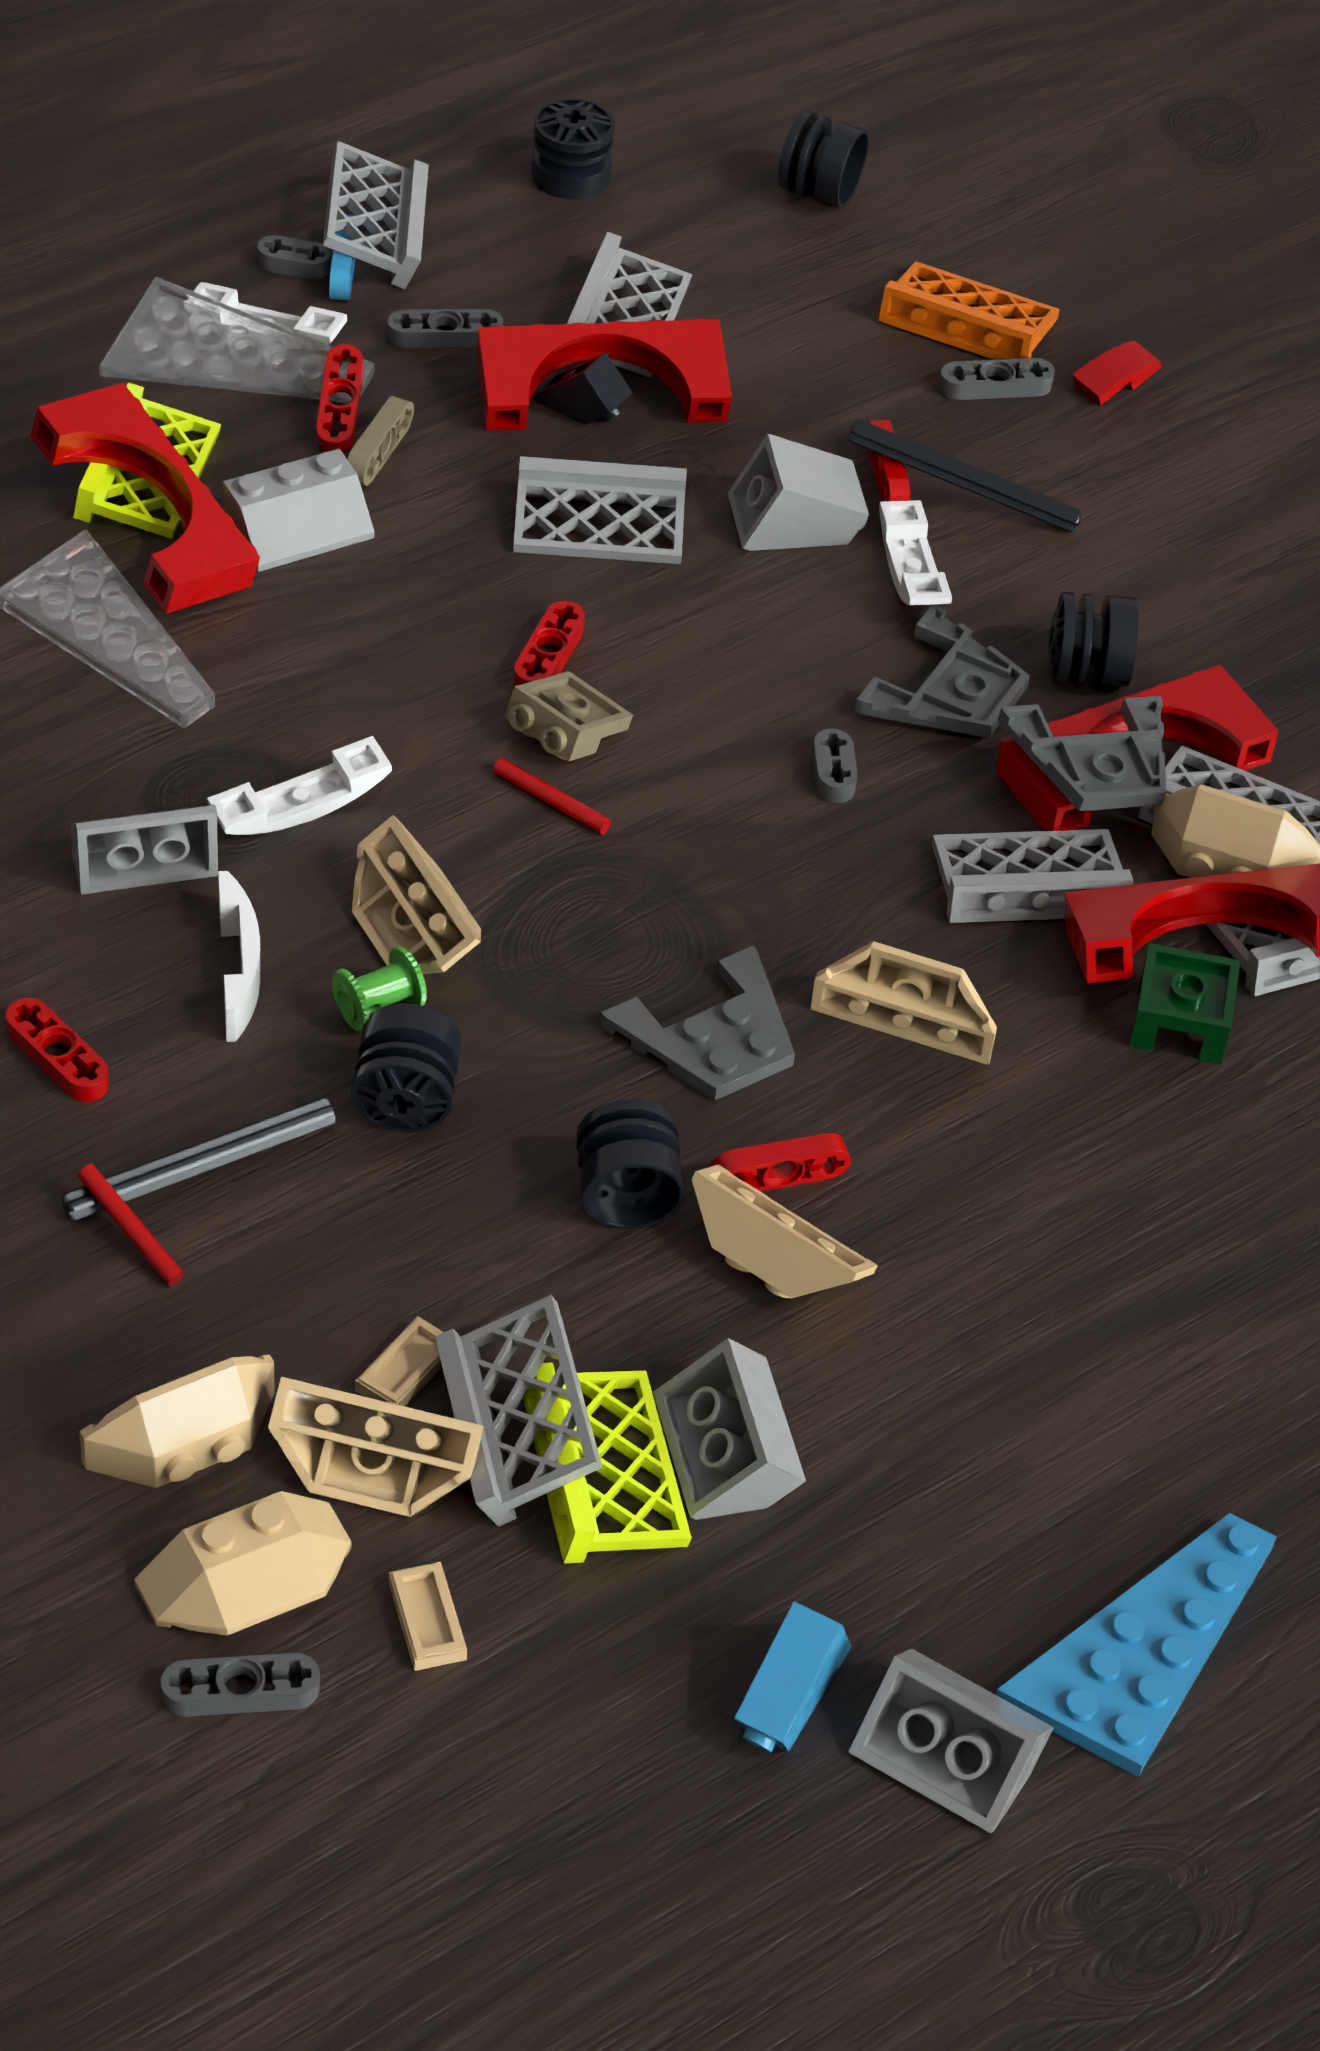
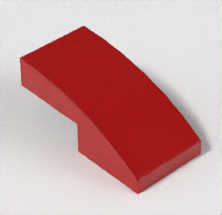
(1114, 369)

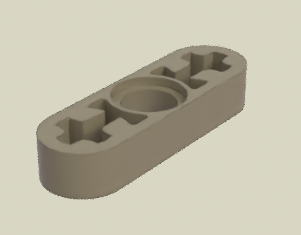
(381, 438)

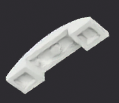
(315, 323)
(909, 554)
(305, 797)
(240, 990)

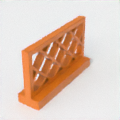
(950, 321)

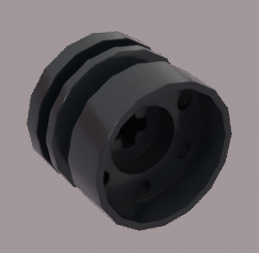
(572, 148)
(823, 158)
(1094, 639)
(406, 1068)
(630, 1164)

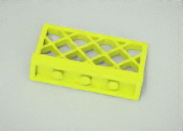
(100, 478)
(572, 1503)

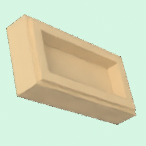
(403, 1366)
(427, 1616)

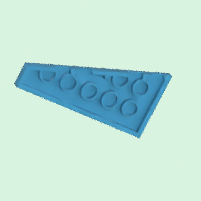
(1135, 1660)

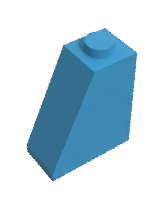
(792, 1678)

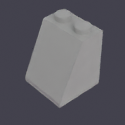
(796, 498)

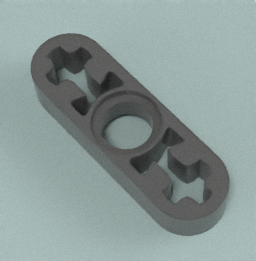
(419, 327)
(1023, 378)
(225, 1702)

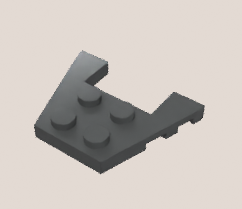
(960, 693)
(1102, 767)
(721, 1045)

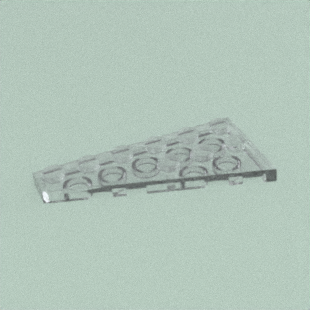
(205, 343)
(98, 617)

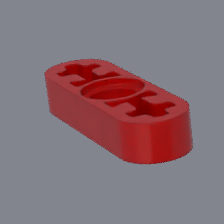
(333, 384)
(888, 473)
(549, 634)
(60, 1068)
(809, 1160)

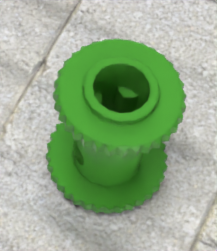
(379, 988)

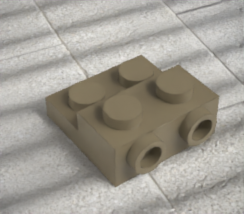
(565, 715)

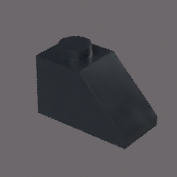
(586, 391)

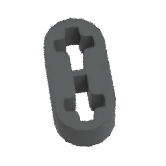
(294, 257)
(842, 765)

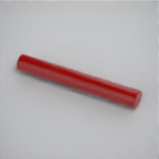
(552, 796)
(130, 1224)

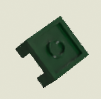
(1187, 995)

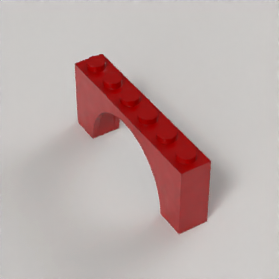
(679, 352)
(117, 431)
(1197, 710)
(1116, 921)

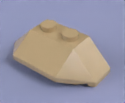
(1224, 833)
(409, 901)
(907, 999)
(772, 1240)
(182, 1424)
(371, 1448)
(245, 1565)

